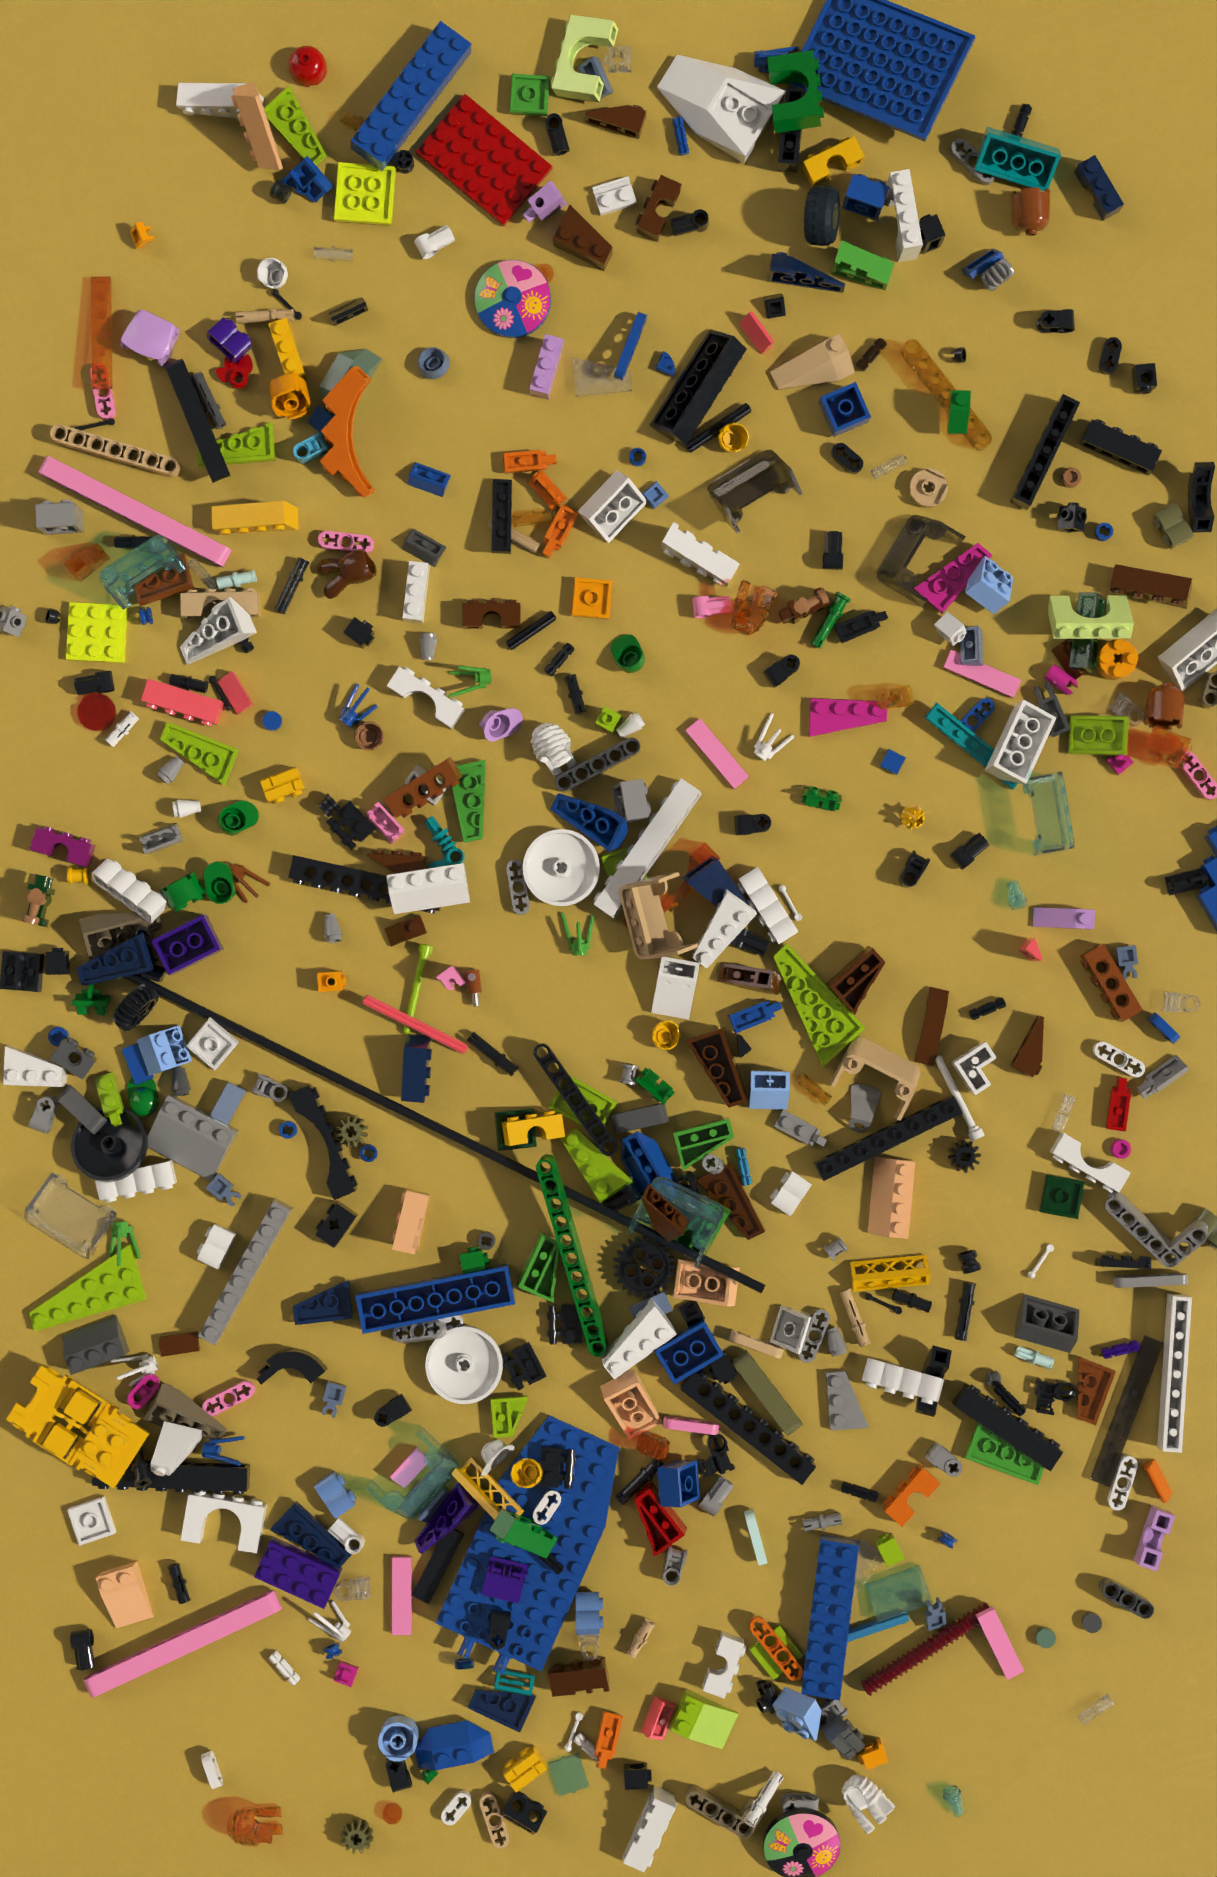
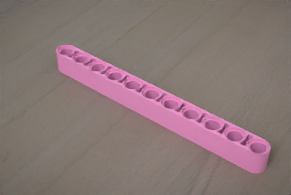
(134, 511)
(182, 1643)

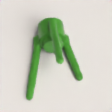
(481, 676)
(578, 946)
(118, 1231)

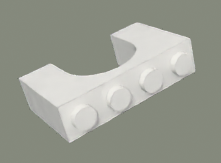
(902, 196)
(250, 1513)

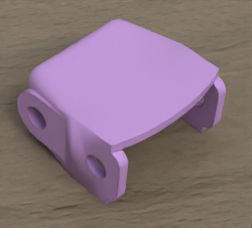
(150, 337)

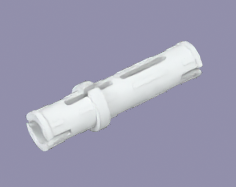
(759, 1805)

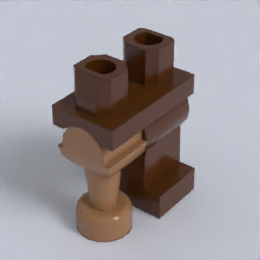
(804, 607)

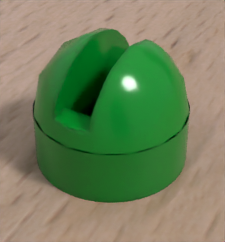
(429, 1775)

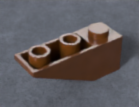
(399, 863)
(664, 1216)

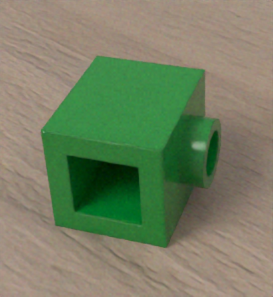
(473, 1260)

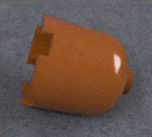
(1030, 210)
(1165, 706)

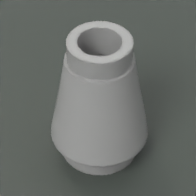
(427, 645)
(170, 770)
(332, 930)
(835, 1342)

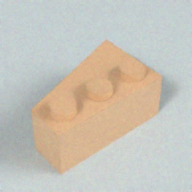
(410, 1221)

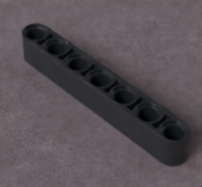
(197, 420)
(578, 1108)

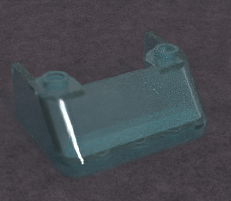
(1050, 813)
(701, 1211)
(441, 1464)

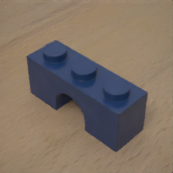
(1093, 176)

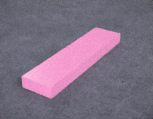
(983, 675)
(717, 753)
(401, 1595)
(999, 1643)

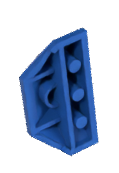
(644, 1160)
(453, 1745)

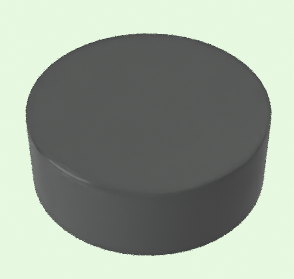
(1091, 1622)

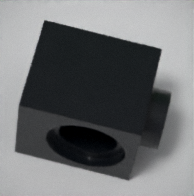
(1144, 370)
(57, 962)
(637, 1776)

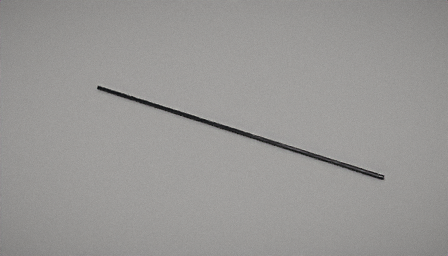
(442, 1130)

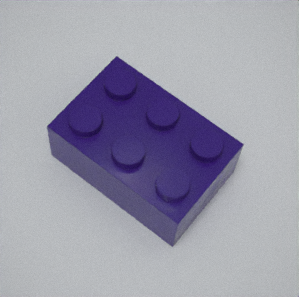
(187, 944)

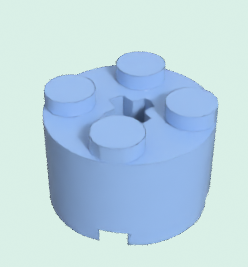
(398, 1749)

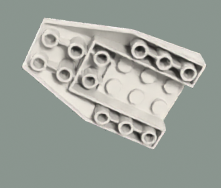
(720, 103)

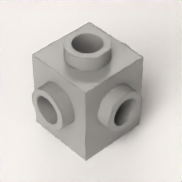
(12, 620)

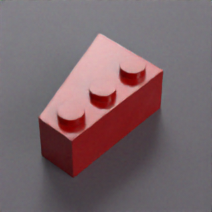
(660, 1522)

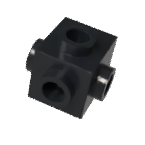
(1072, 518)

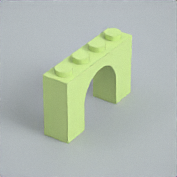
(580, 33)
(1070, 625)

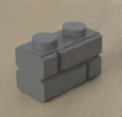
(844, 1737)

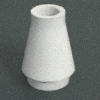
(630, 725)
(186, 807)

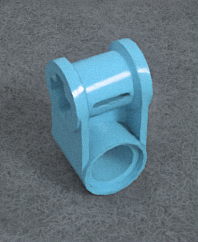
(312, 447)

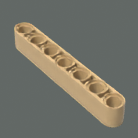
(108, 445)

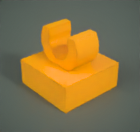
(140, 236)

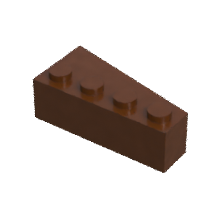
(1151, 585)
(719, 1063)

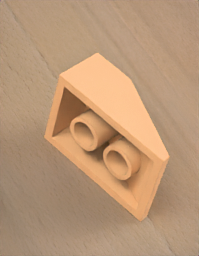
(704, 1284)
(630, 1404)
(124, 1594)

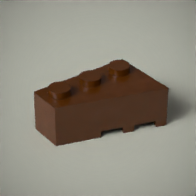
(582, 240)
(856, 978)
(579, 1677)

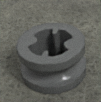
(485, 1246)

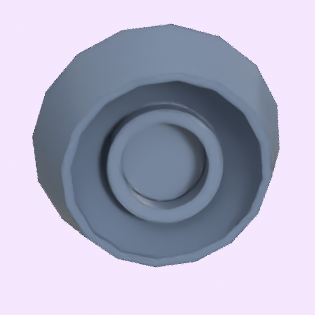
(433, 363)

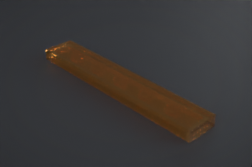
(101, 332)

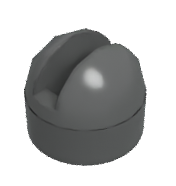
(993, 1378)

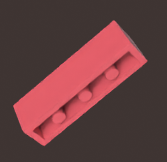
(183, 702)

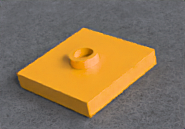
(591, 598)

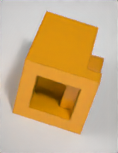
(323, 985)
(872, 1755)

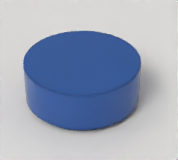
(272, 721)
(57, 1034)

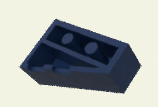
(416, 1069)

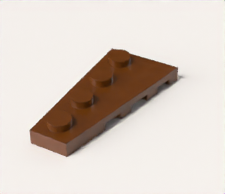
(729, 1192)

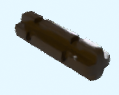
(871, 354)

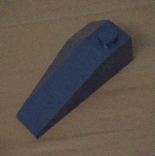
(794, 272)

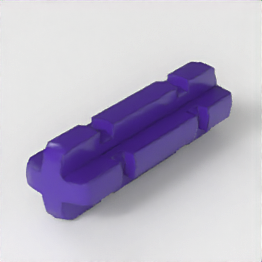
(1120, 1349)

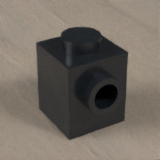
(360, 632)
(723, 1369)

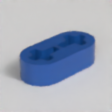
(1163, 1027)

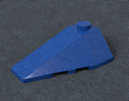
(593, 820)

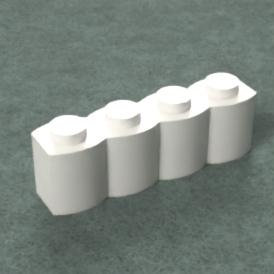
(129, 890)
(767, 905)
(142, 1179)
(902, 1380)

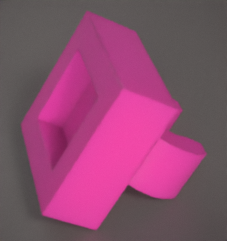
(1119, 763)
(346, 1673)

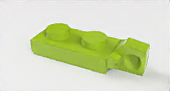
(110, 1097)

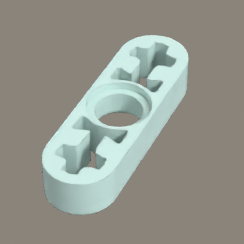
(755, 1537)

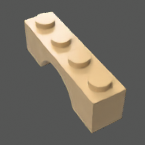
(195, 604)

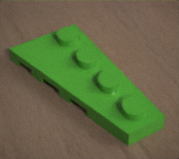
(470, 800)
(998, 1454)

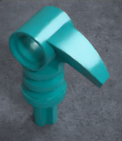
(444, 841)

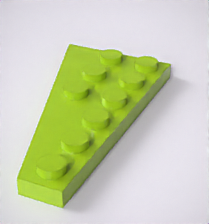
(822, 1013)
(95, 1292)

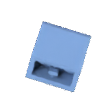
(990, 585)
(164, 1050)
(769, 1089)
(798, 1713)

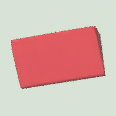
(756, 332)
(235, 692)
(1031, 950)
(658, 1718)

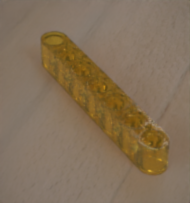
(943, 385)

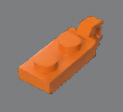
(527, 461)
(559, 530)
(607, 1738)

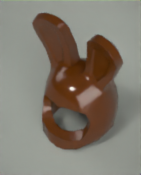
(353, 567)

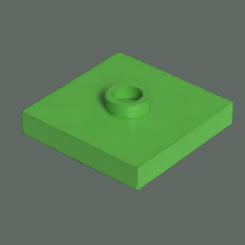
(529, 94)

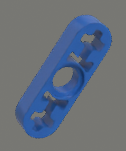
(978, 707)

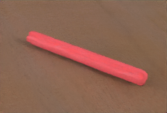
(415, 1024)

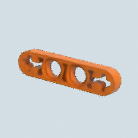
(774, 1649)

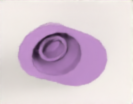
(501, 723)

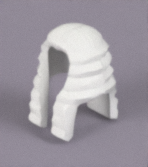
(552, 747)
(860, 1794)

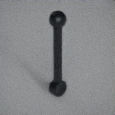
(275, 292)
(111, 421)
(212, 679)
(898, 1310)

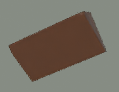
(1062, 653)

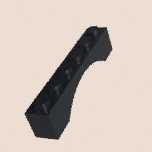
(307, 1104)

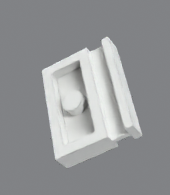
(614, 196)

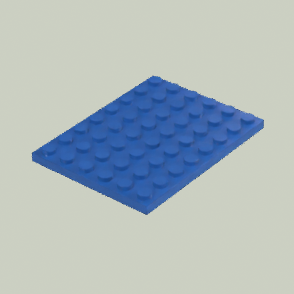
(886, 62)

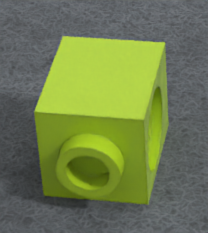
(608, 720)
(889, 1549)

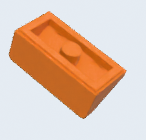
(1157, 1480)

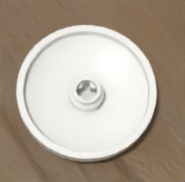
(561, 867)
(464, 1365)

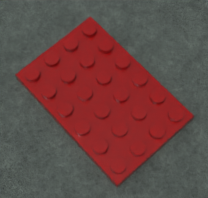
(484, 159)

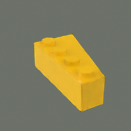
(255, 517)

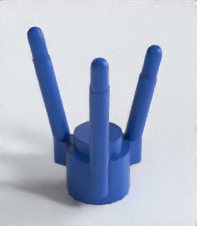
(761, 60)
(348, 714)
(213, 1451)

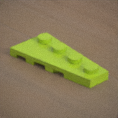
(293, 125)
(209, 755)
(596, 1168)

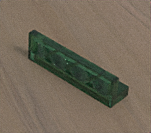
(1085, 650)

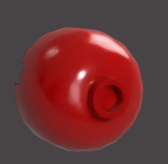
(307, 66)

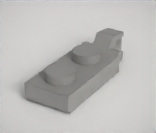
(1162, 1076)
(799, 1129)

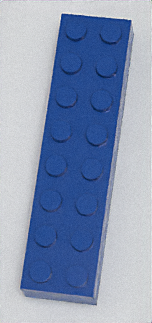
(411, 96)
(435, 1298)
(830, 1617)

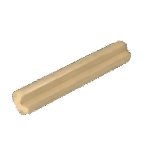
(520, 539)

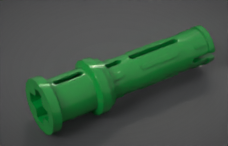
(833, 613)

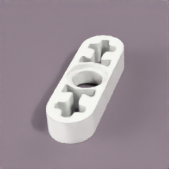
(1133, 1061)
(1132, 1471)

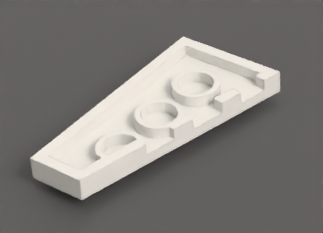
(728, 921)

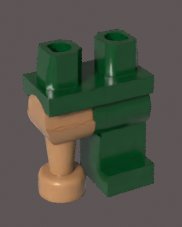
(39, 899)

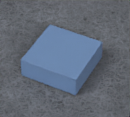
(655, 495)

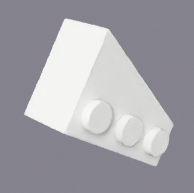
(31, 1070)

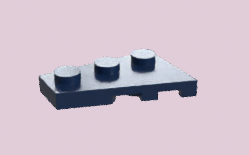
(326, 1306)
(503, 1707)

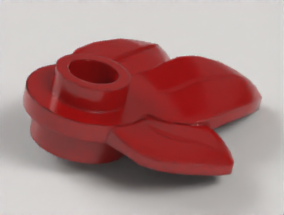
(231, 371)

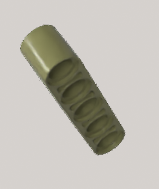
(766, 1392)

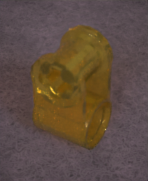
(895, 698)

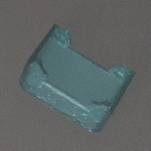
(138, 564)

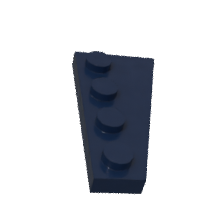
(121, 961)
(308, 1532)

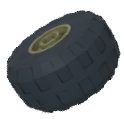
(821, 215)

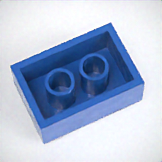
(689, 1351)

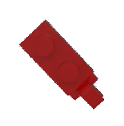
(1118, 1106)

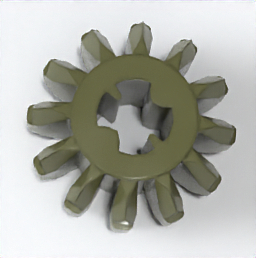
(346, 1134)
(357, 1843)

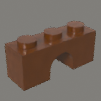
(664, 192)
(475, 613)

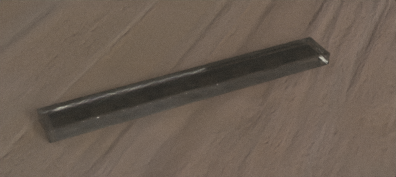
(1126, 1410)

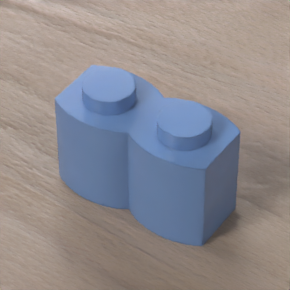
(335, 1494)
(587, 1613)

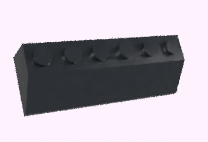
(698, 386)

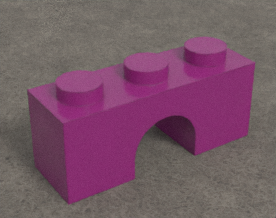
(79, 850)

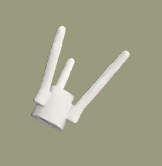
(764, 750)
(147, 1365)
(338, 1631)

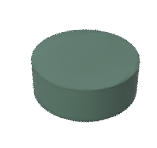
(1045, 1637)

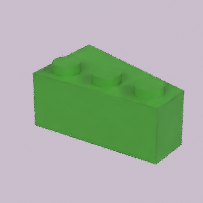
(700, 1140)
(540, 1268)

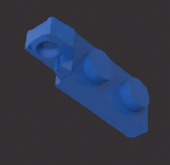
(753, 1015)

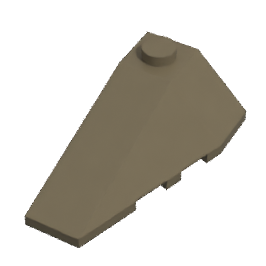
(107, 931)
(177, 1408)

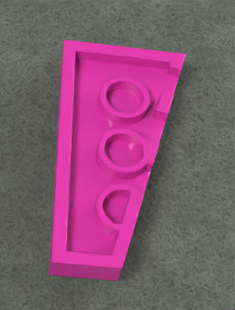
(949, 581)
(838, 715)

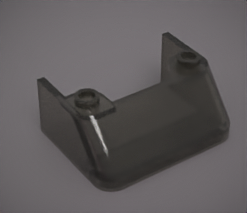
(749, 483)
(893, 568)

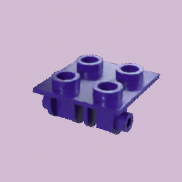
(504, 1579)

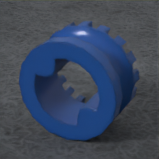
(643, 456)
(1101, 537)
(145, 616)
(286, 1135)
(372, 1148)
(948, 1539)
(332, 1650)

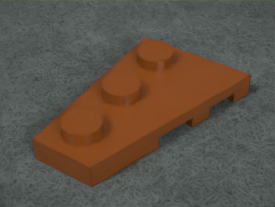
(163, 584)
(1093, 1387)

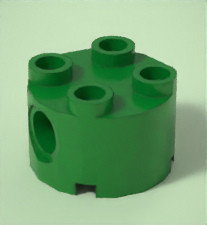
(183, 891)

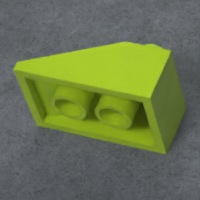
(703, 1720)

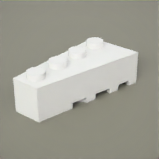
(208, 99)
(699, 555)

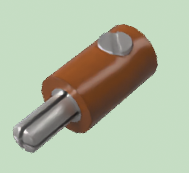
(473, 985)

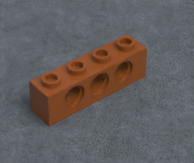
(397, 802)
(1130, 1004)

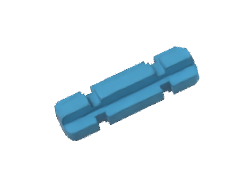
(743, 1166)

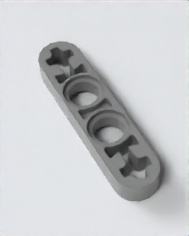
(1150, 1280)

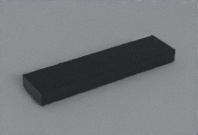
(501, 516)
(437, 1566)

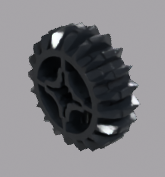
(135, 1007)

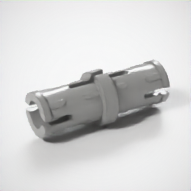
(822, 1521)

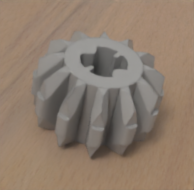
(997, 274)

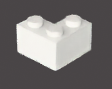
(970, 1065)

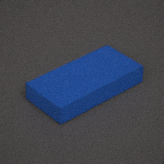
(982, 263)
(136, 1064)

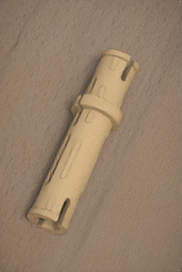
(264, 316)
(858, 1325)

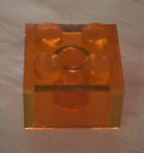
(1168, 747)

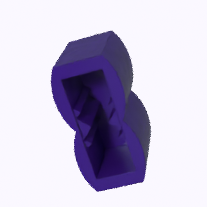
(229, 340)

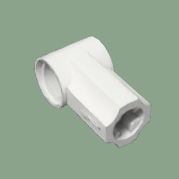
(429, 244)
(345, 1534)

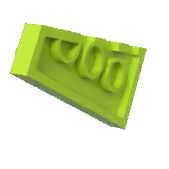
(247, 447)

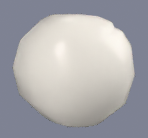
(272, 273)

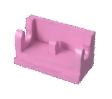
(385, 822)
(448, 977)

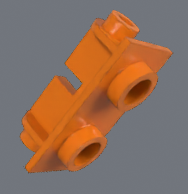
(547, 490)

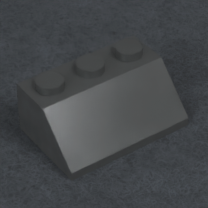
(1047, 1323)
(94, 1345)

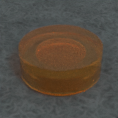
(547, 272)
(392, 1813)

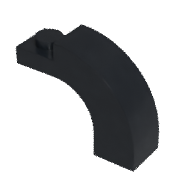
(1199, 497)
(297, 1359)
(935, 1365)

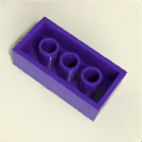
(297, 1572)

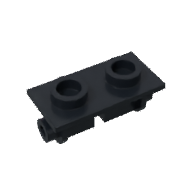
(1185, 881)

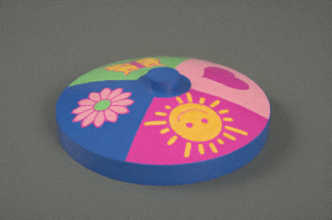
(512, 299)

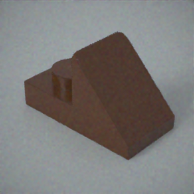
(405, 930)

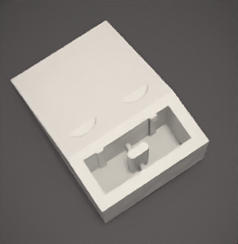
(675, 987)

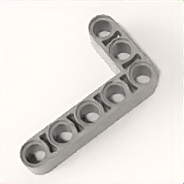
(1153, 1233)

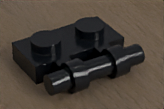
(356, 823)
(571, 1324)
(528, 1362)
(550, 1466)

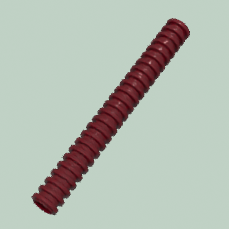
(923, 1651)

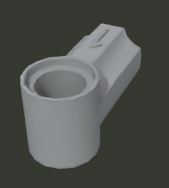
(713, 1500)

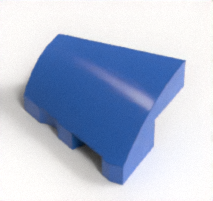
(308, 180)

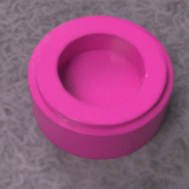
(1120, 1148)

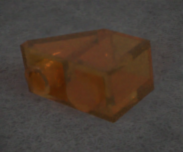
(86, 561)

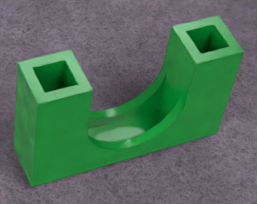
(805, 112)

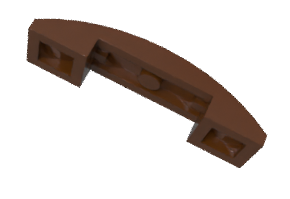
(932, 1026)

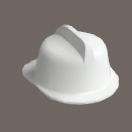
(495, 1454)

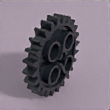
(635, 1282)

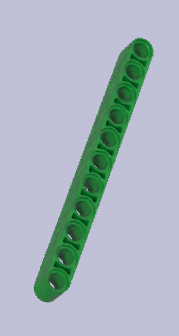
(570, 1264)

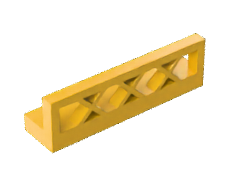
(890, 1276)
(481, 1495)

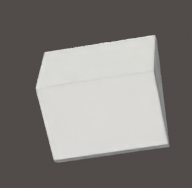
(790, 1329)

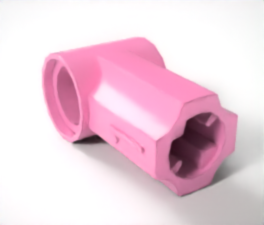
(705, 606)

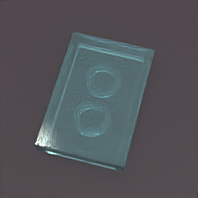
(898, 1593)

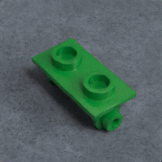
(814, 795)
(660, 1092)

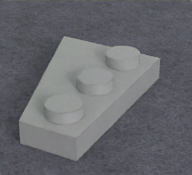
(842, 1403)

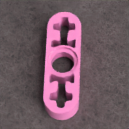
(100, 406)
(331, 545)
(1206, 776)
(244, 1396)
(690, 1425)

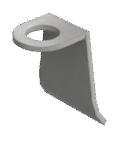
(863, 1105)

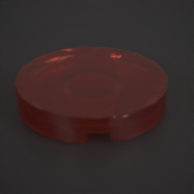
(96, 712)

